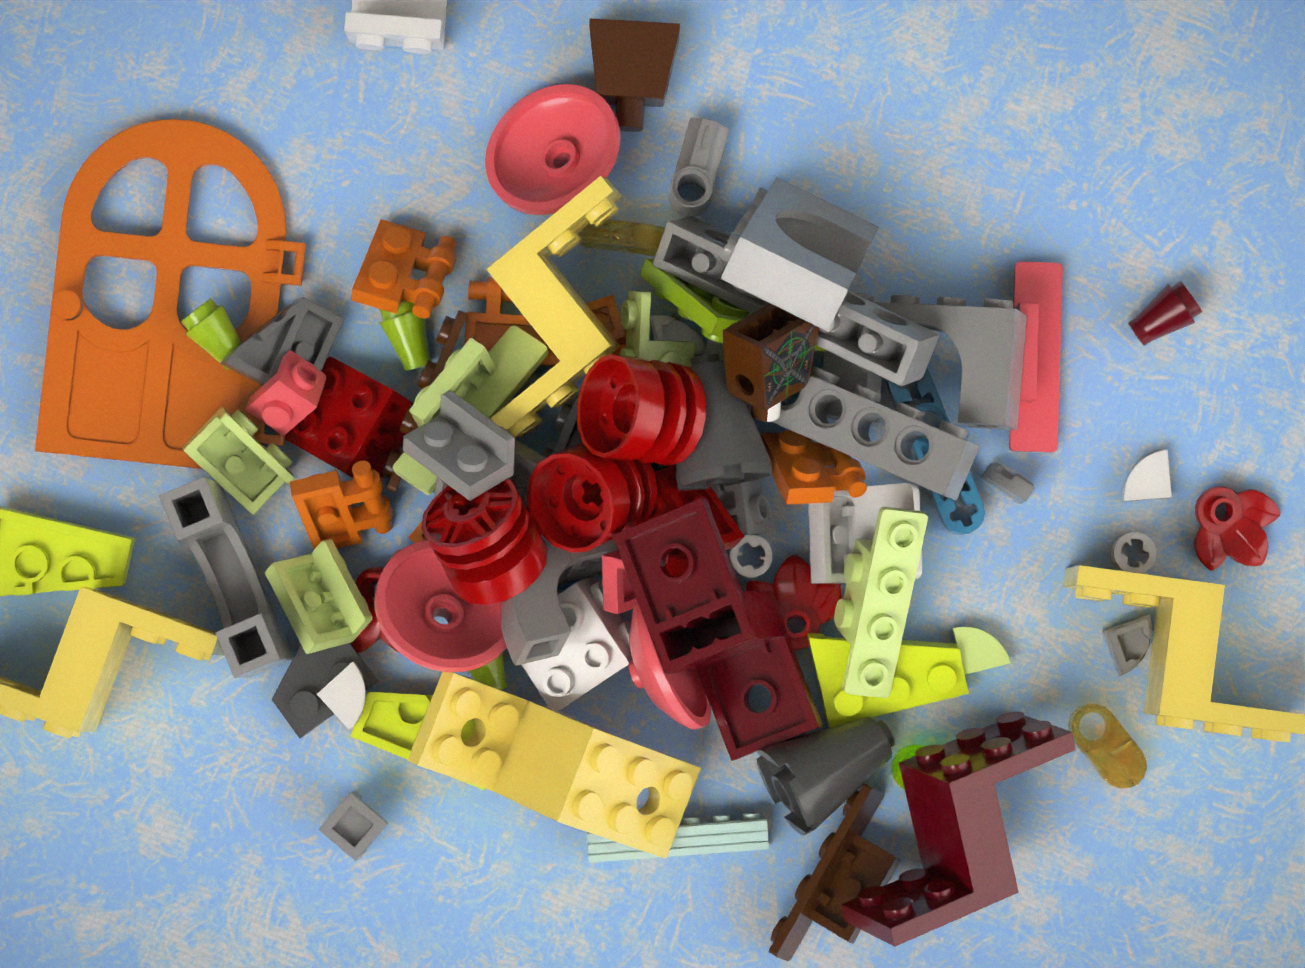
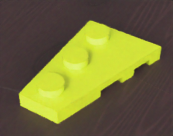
(58, 555)
(922, 676)
(394, 721)

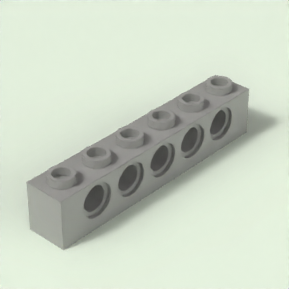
(858, 333)
(940, 470)

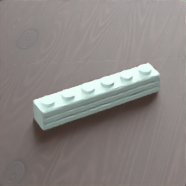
(692, 839)

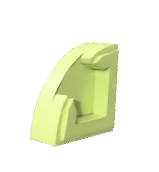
(979, 649)

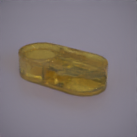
(622, 237)
(1114, 753)

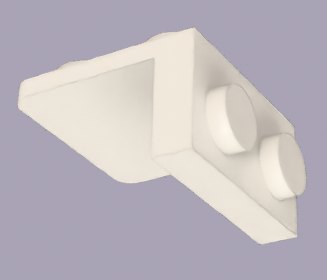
(400, 23)
(839, 523)
(592, 651)

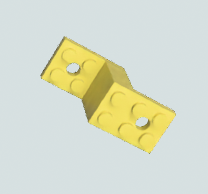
(554, 305)
(1183, 652)
(91, 659)
(554, 764)

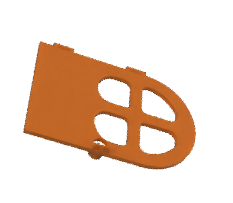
(150, 385)

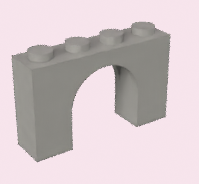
(797, 252)
(989, 348)
(209, 528)

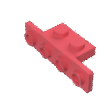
(1039, 296)

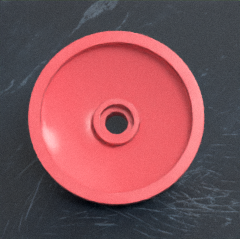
(542, 135)
(417, 590)
(675, 693)

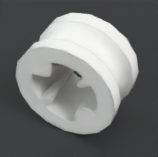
(1146, 546)
(748, 570)

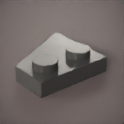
(298, 328)
(306, 677)

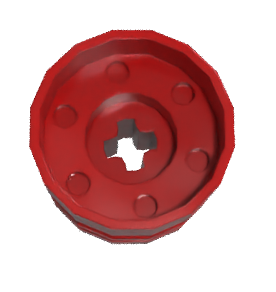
(641, 410)
(588, 498)
(485, 543)

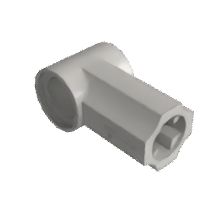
(698, 164)

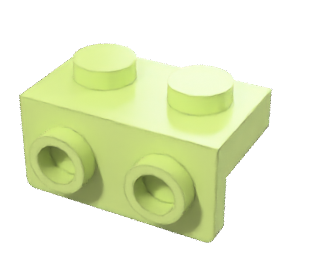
(238, 459)
(320, 598)

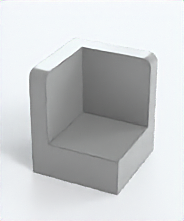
(353, 826)

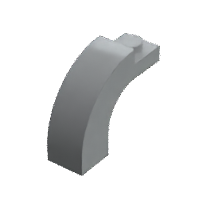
(533, 619)

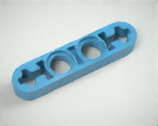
(920, 448)

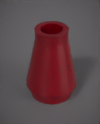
(1165, 314)

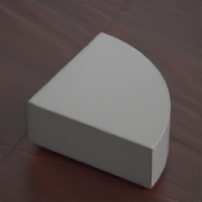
(1013, 486)
(1129, 643)

